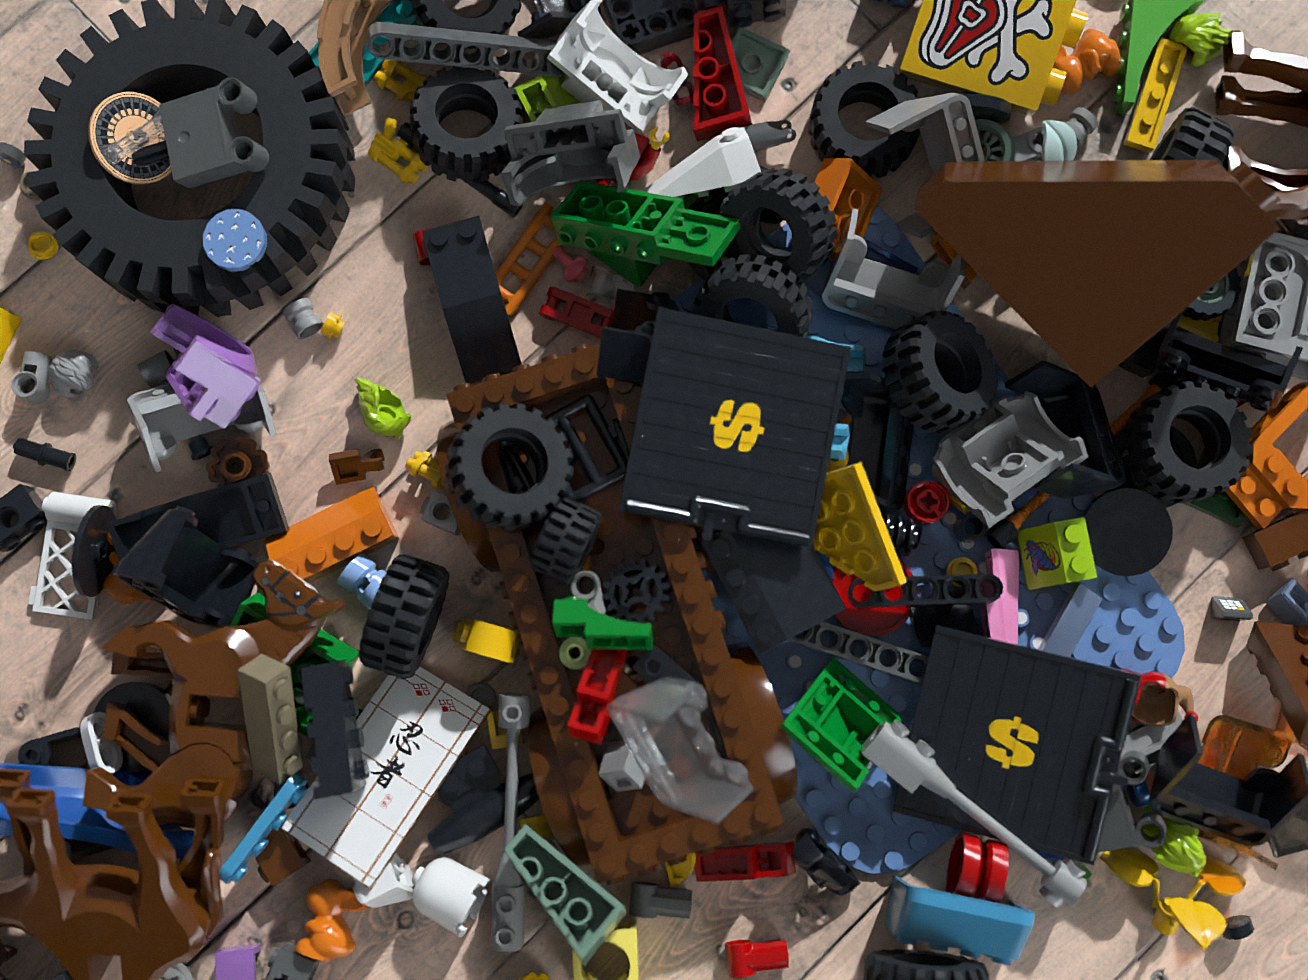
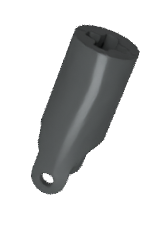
(769, 134)

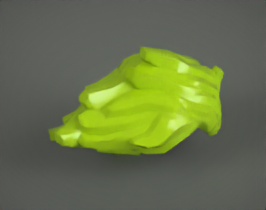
(1202, 35)
(381, 409)
(1181, 847)

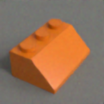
(848, 188)

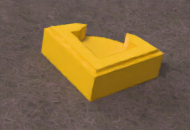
(680, 872)

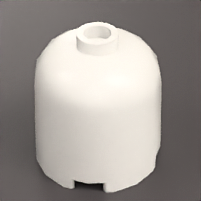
(449, 893)

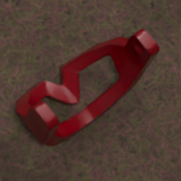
(667, 59)

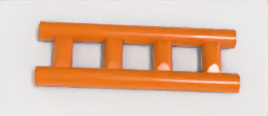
(530, 277)

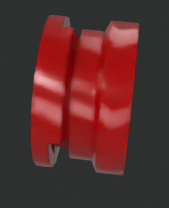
(926, 502)

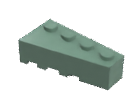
(569, 896)

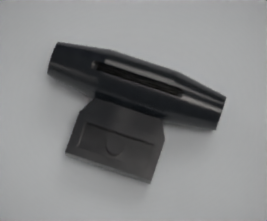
(479, 801)

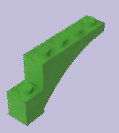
(1142, 27)

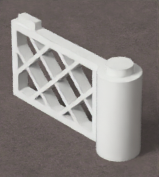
(65, 513)

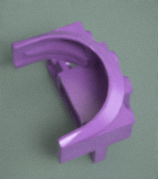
(213, 367)

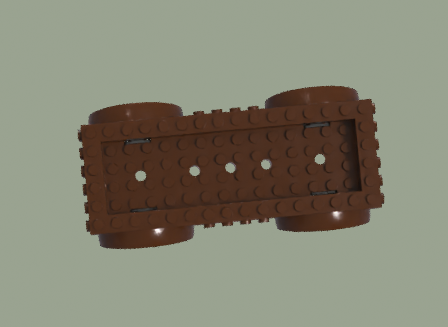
(587, 816)

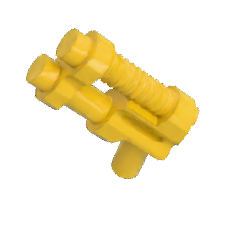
(407, 89)
(388, 150)
(425, 466)

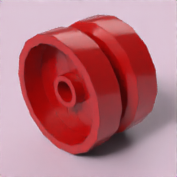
(977, 869)

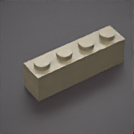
(270, 718)

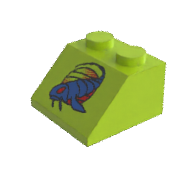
(1056, 554)

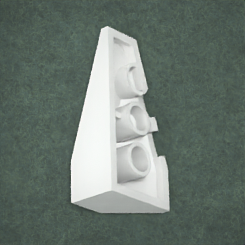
(717, 164)
(391, 887)

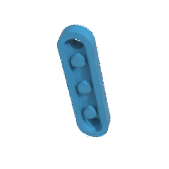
(270, 819)

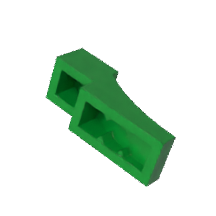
(576, 619)

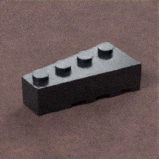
(334, 729)

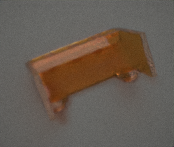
(1236, 750)

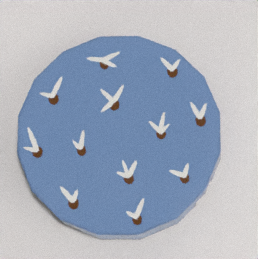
(234, 240)

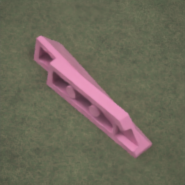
(1001, 616)

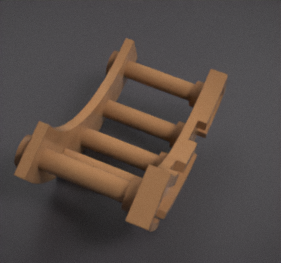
(342, 46)

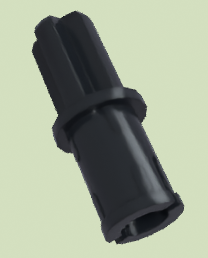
(44, 454)

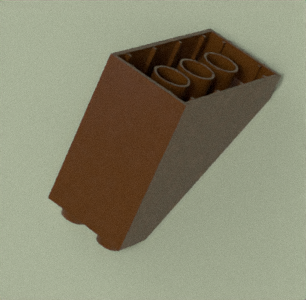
(1099, 247)

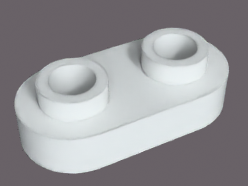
(99, 747)

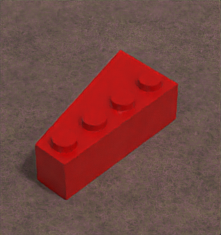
(718, 89)

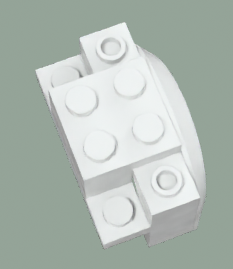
(610, 71)

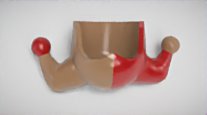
(1159, 700)

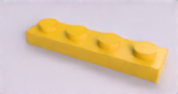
(1155, 95)

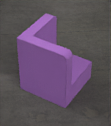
(236, 962)

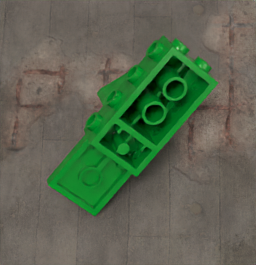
(639, 229)

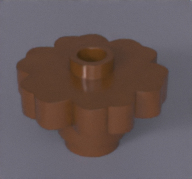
(225, 455)

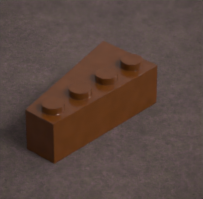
(1284, 661)

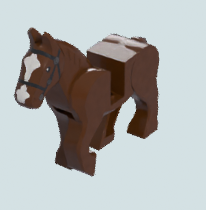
(202, 669)

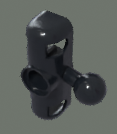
(823, 863)

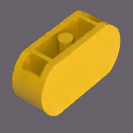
(486, 639)

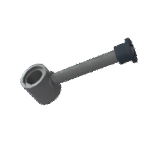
(153, 374)

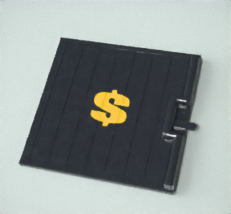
(734, 428)
(1023, 740)

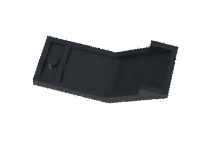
(471, 299)
(225, 514)

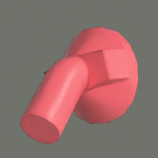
(575, 268)

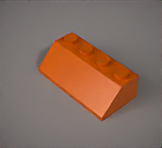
(333, 536)

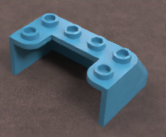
(958, 922)

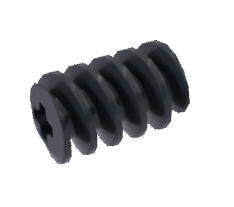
(903, 535)

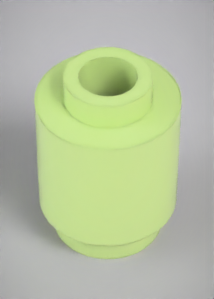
(566, 653)

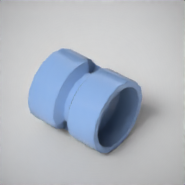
(357, 575)

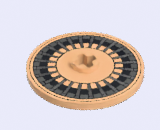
(114, 120)

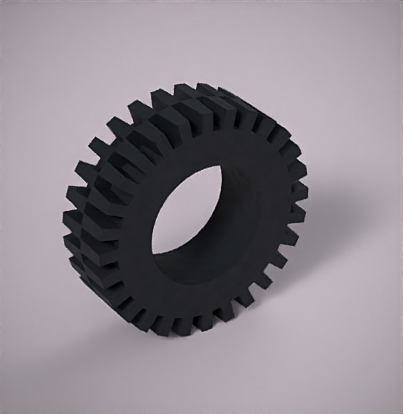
(168, 60)

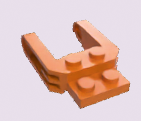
(1270, 478)

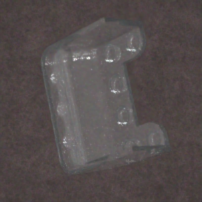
(676, 752)

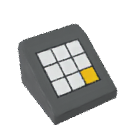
(1229, 609)

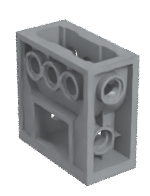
(1272, 303)

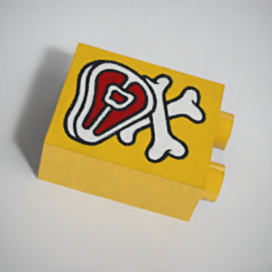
(994, 48)

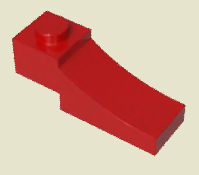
(595, 693)
(746, 862)

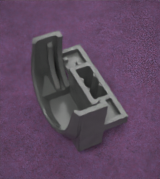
(568, 147)

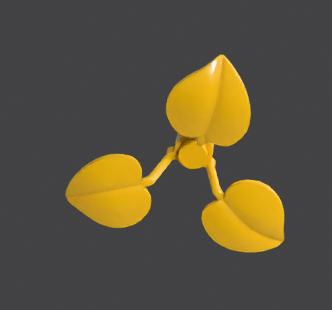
(1196, 918)

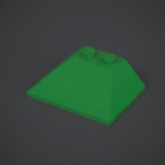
(836, 720)

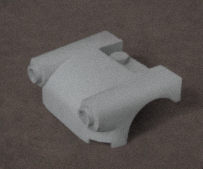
(1002, 456)

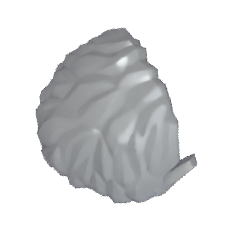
(72, 371)

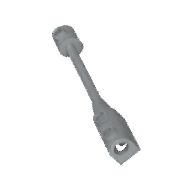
(913, 765)
(508, 886)

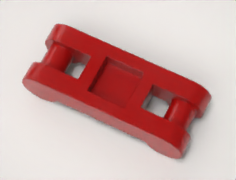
(577, 312)

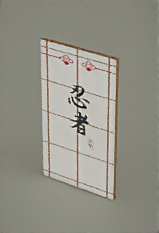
(411, 744)

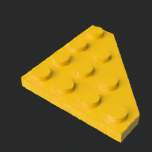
(854, 532)

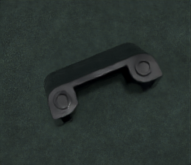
(188, 570)

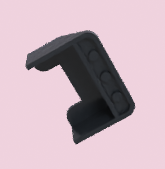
(1224, 367)

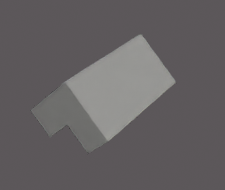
(1149, 742)

